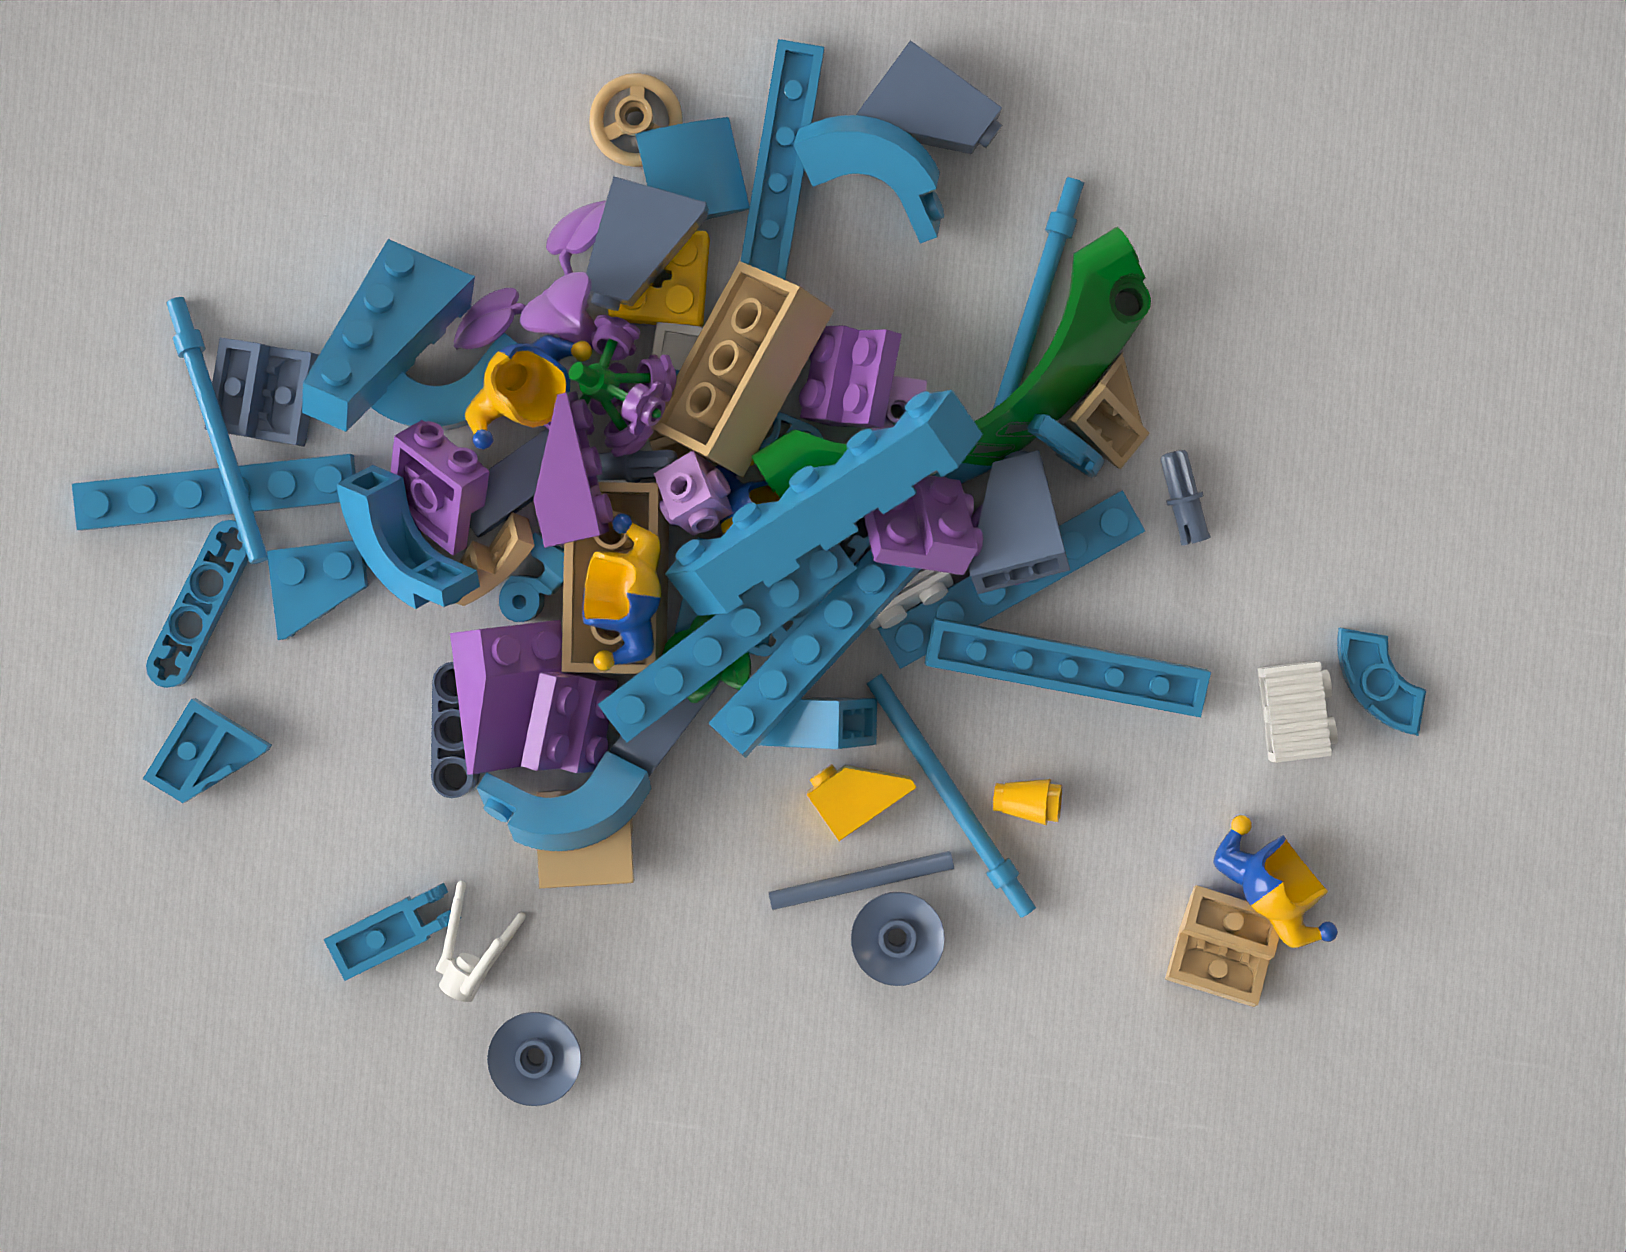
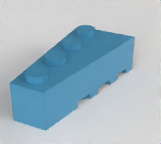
(387, 325)

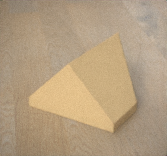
(1110, 416)

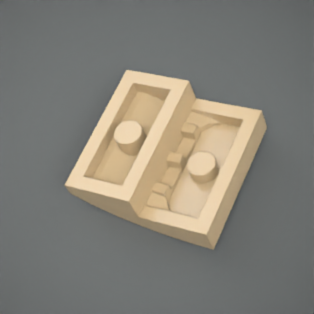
(596, 864)
(1222, 947)

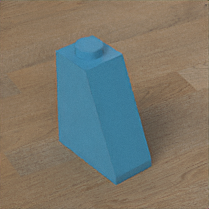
(827, 724)

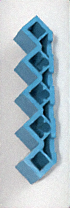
(825, 503)

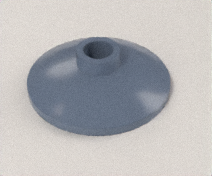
(903, 962)
(527, 1081)

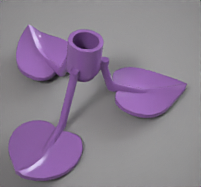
(555, 311)

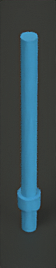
(1060, 227)
(190, 346)
(1001, 871)

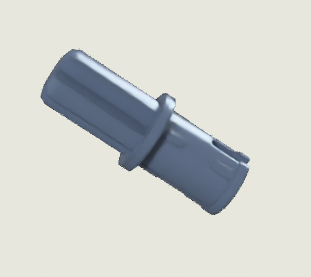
(634, 466)
(1184, 497)

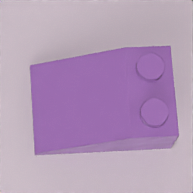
(497, 688)

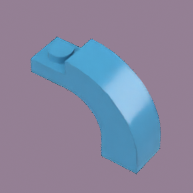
(875, 149)
(446, 404)
(392, 545)
(571, 820)

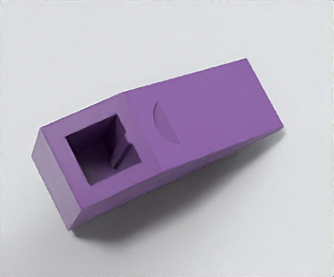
(567, 485)

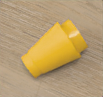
(1029, 800)

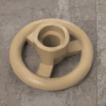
(635, 102)

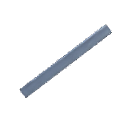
(861, 880)

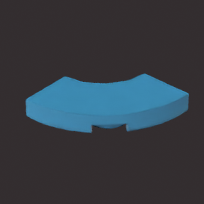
(1066, 445)
(1377, 683)

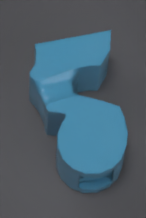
(523, 595)

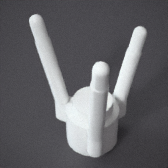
(467, 972)

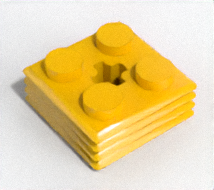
(680, 298)

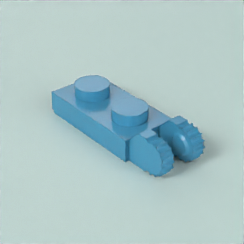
(385, 933)

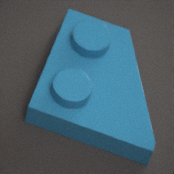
(313, 582)
(202, 752)

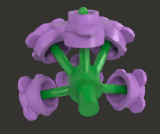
(609, 387)

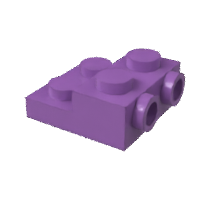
(850, 377)
(440, 483)
(927, 529)
(567, 723)

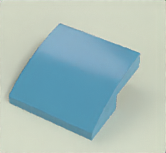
(697, 163)

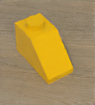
(855, 795)

